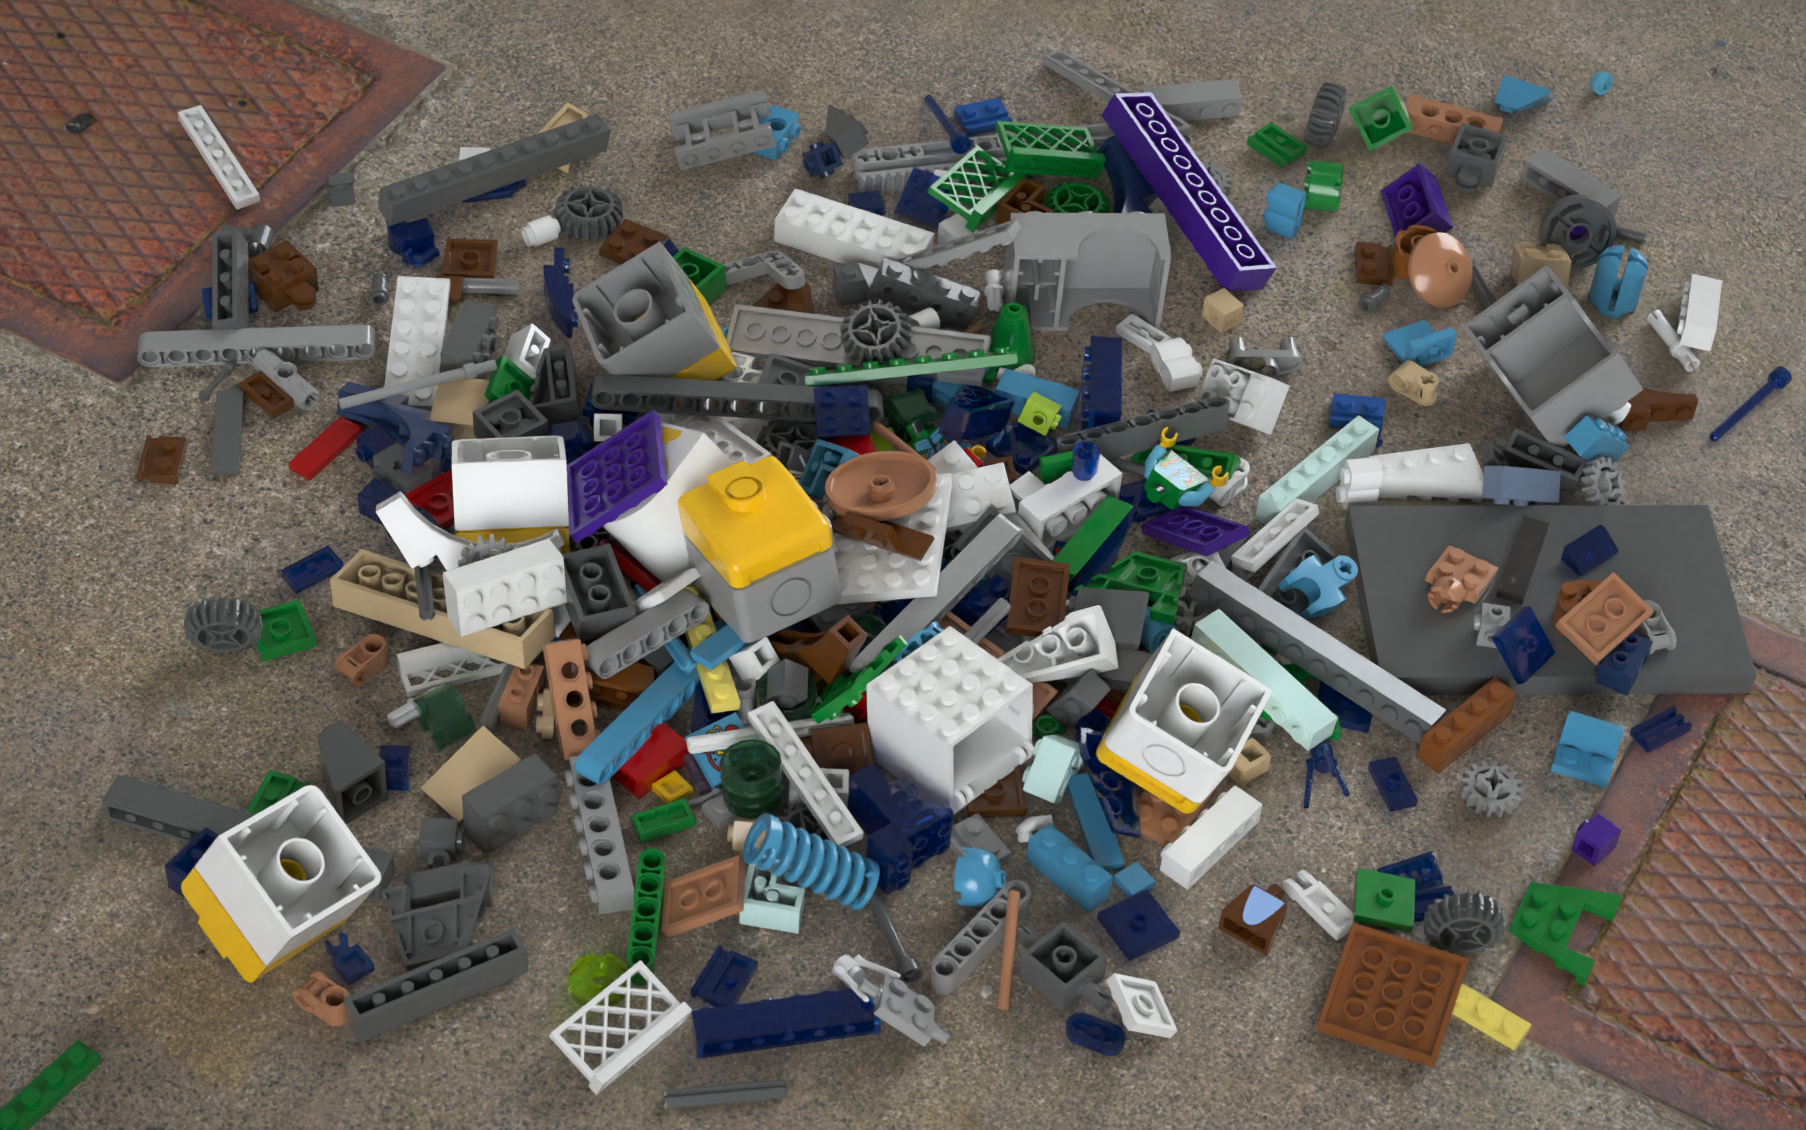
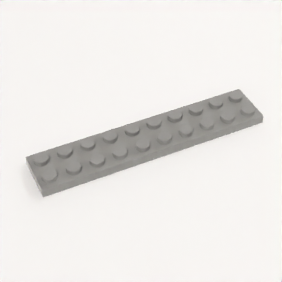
(817, 341)

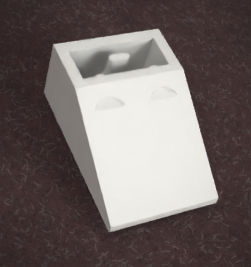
(1251, 397)

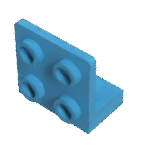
(1421, 343)
(1587, 749)

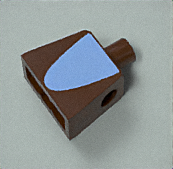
(1255, 917)

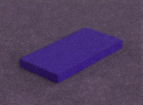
(1195, 530)

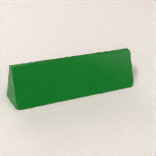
(1201, 459)
(1092, 534)

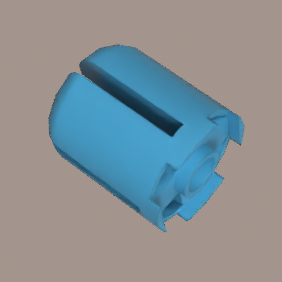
(1607, 284)

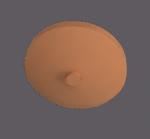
(881, 485)

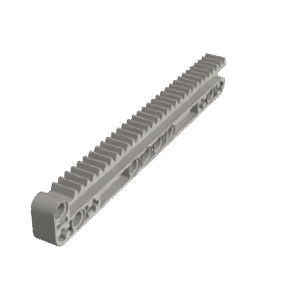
(890, 166)

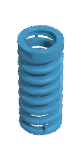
(808, 865)

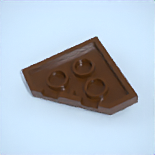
(788, 299)

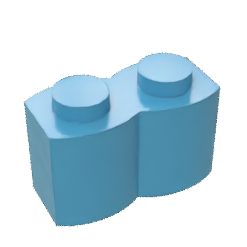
(1284, 210)

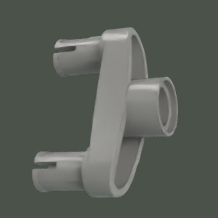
(1281, 361)

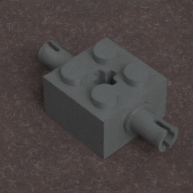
(1063, 966)

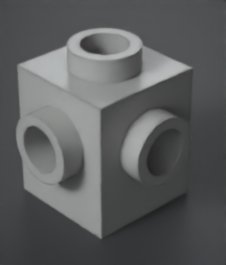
(1489, 622)

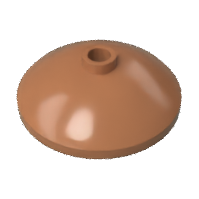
(1431, 270)

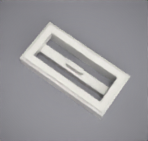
(1140, 337)

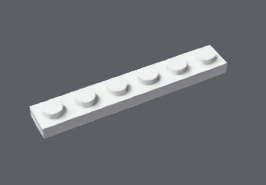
(219, 157)
(806, 776)

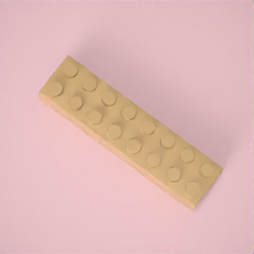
(388, 593)

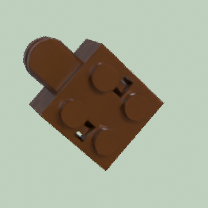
(284, 278)

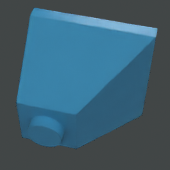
(1520, 95)

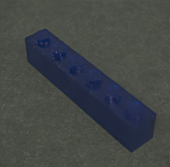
(782, 1022)

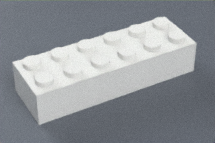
(845, 231)

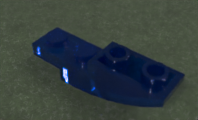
(560, 293)

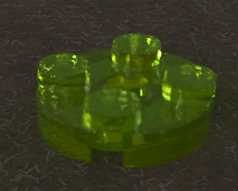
(589, 967)

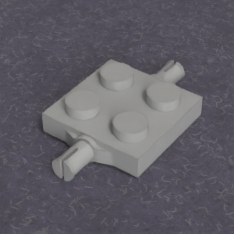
(904, 1009)

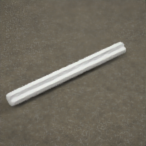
(723, 740)

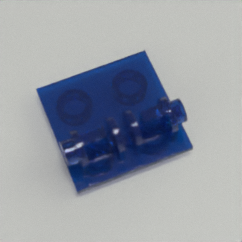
(919, 204)
(842, 411)

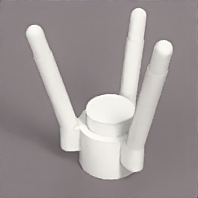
(851, 972)

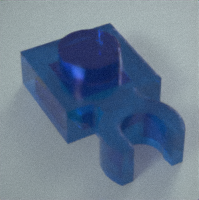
(349, 962)

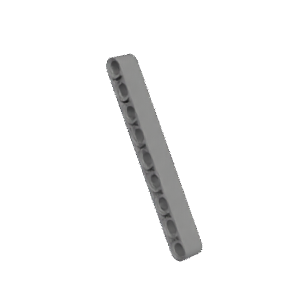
(242, 345)
(953, 585)

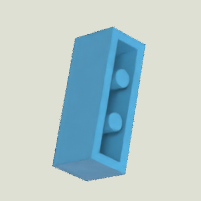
(1021, 386)
(1596, 439)
(1069, 868)

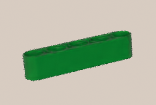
(646, 912)

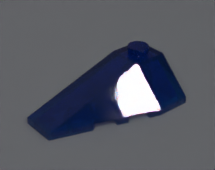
(1115, 792)

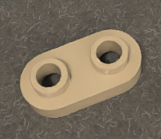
(545, 723)

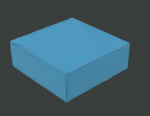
(1133, 880)

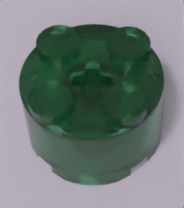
(906, 408)
(444, 715)

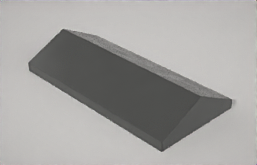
(1300, 548)

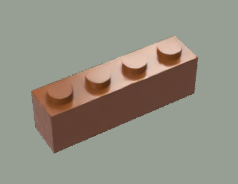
(1466, 725)

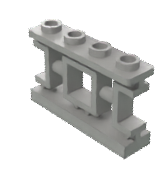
(719, 116)

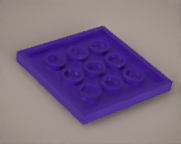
(616, 476)

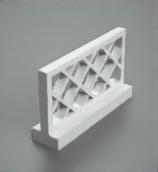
(632, 1050)

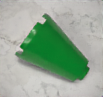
(1013, 330)

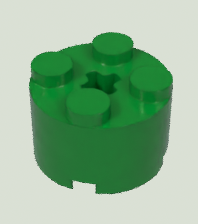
(1323, 186)

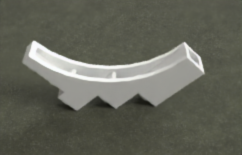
(422, 540)

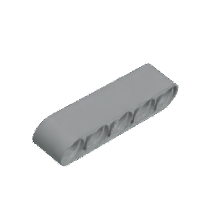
(645, 633)
(976, 940)

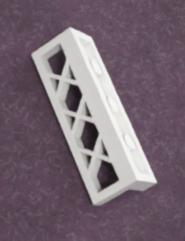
(1272, 538)
(439, 657)

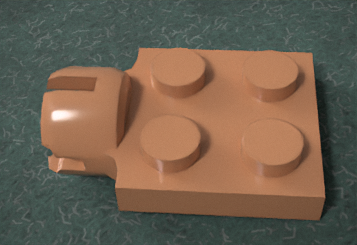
(1458, 579)

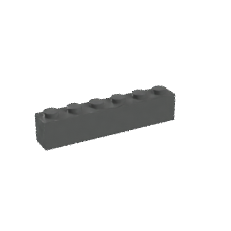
(436, 985)

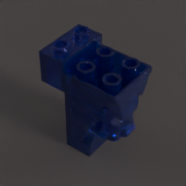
(899, 825)

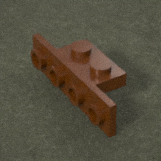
(884, 535)

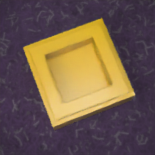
(672, 787)

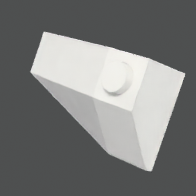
(1066, 649)

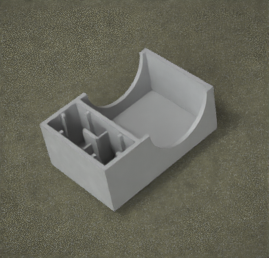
(1085, 260)
(1552, 356)

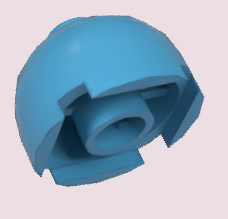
(977, 877)

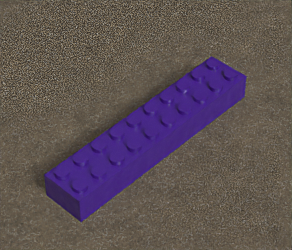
(1188, 192)

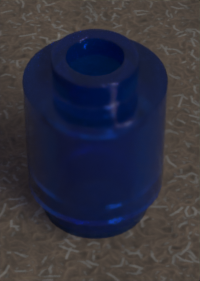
(1085, 460)

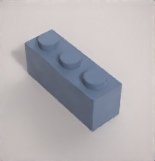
(1521, 485)

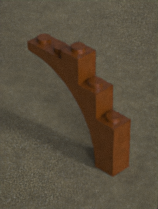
(1657, 407)
(825, 652)

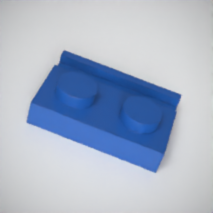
(981, 116)
(1348, 407)

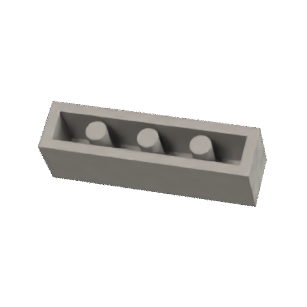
(1199, 99)
(1561, 179)

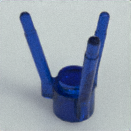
(1323, 761)

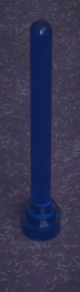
(958, 140)
(1777, 379)

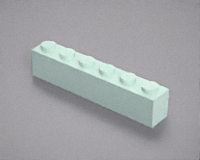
(1319, 469)
(1290, 702)

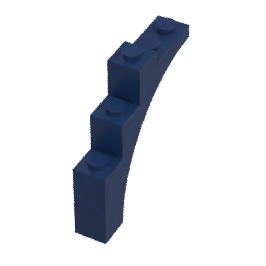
(1128, 184)
(404, 423)

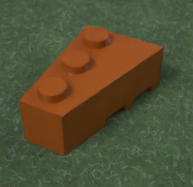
(616, 691)

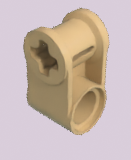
(1413, 381)

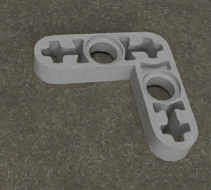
(772, 263)

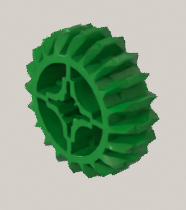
(1076, 198)

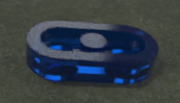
(1095, 1034)

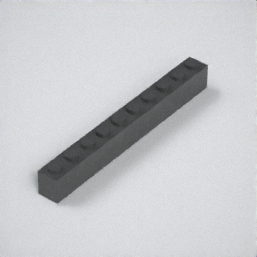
(493, 169)
(1316, 652)
(185, 816)

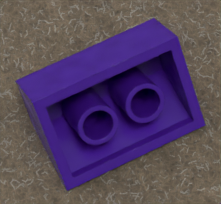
(1416, 200)

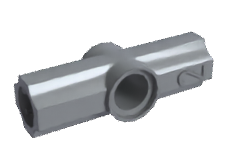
(287, 378)

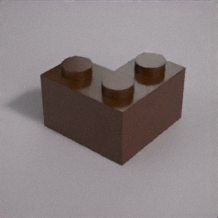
(1023, 198)

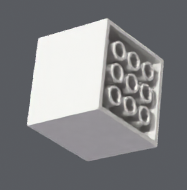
(950, 719)

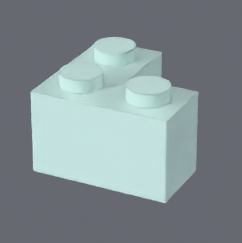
(1052, 767)
(771, 903)

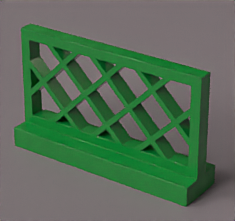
(1048, 159)
(980, 208)

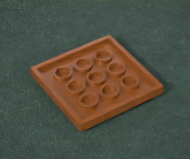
(1393, 995)

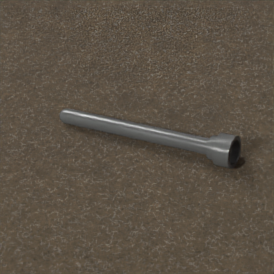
(906, 966)

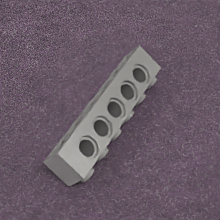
(601, 842)

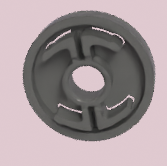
(1590, 214)

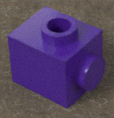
(1596, 839)

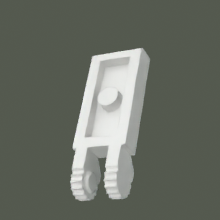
(1320, 904)

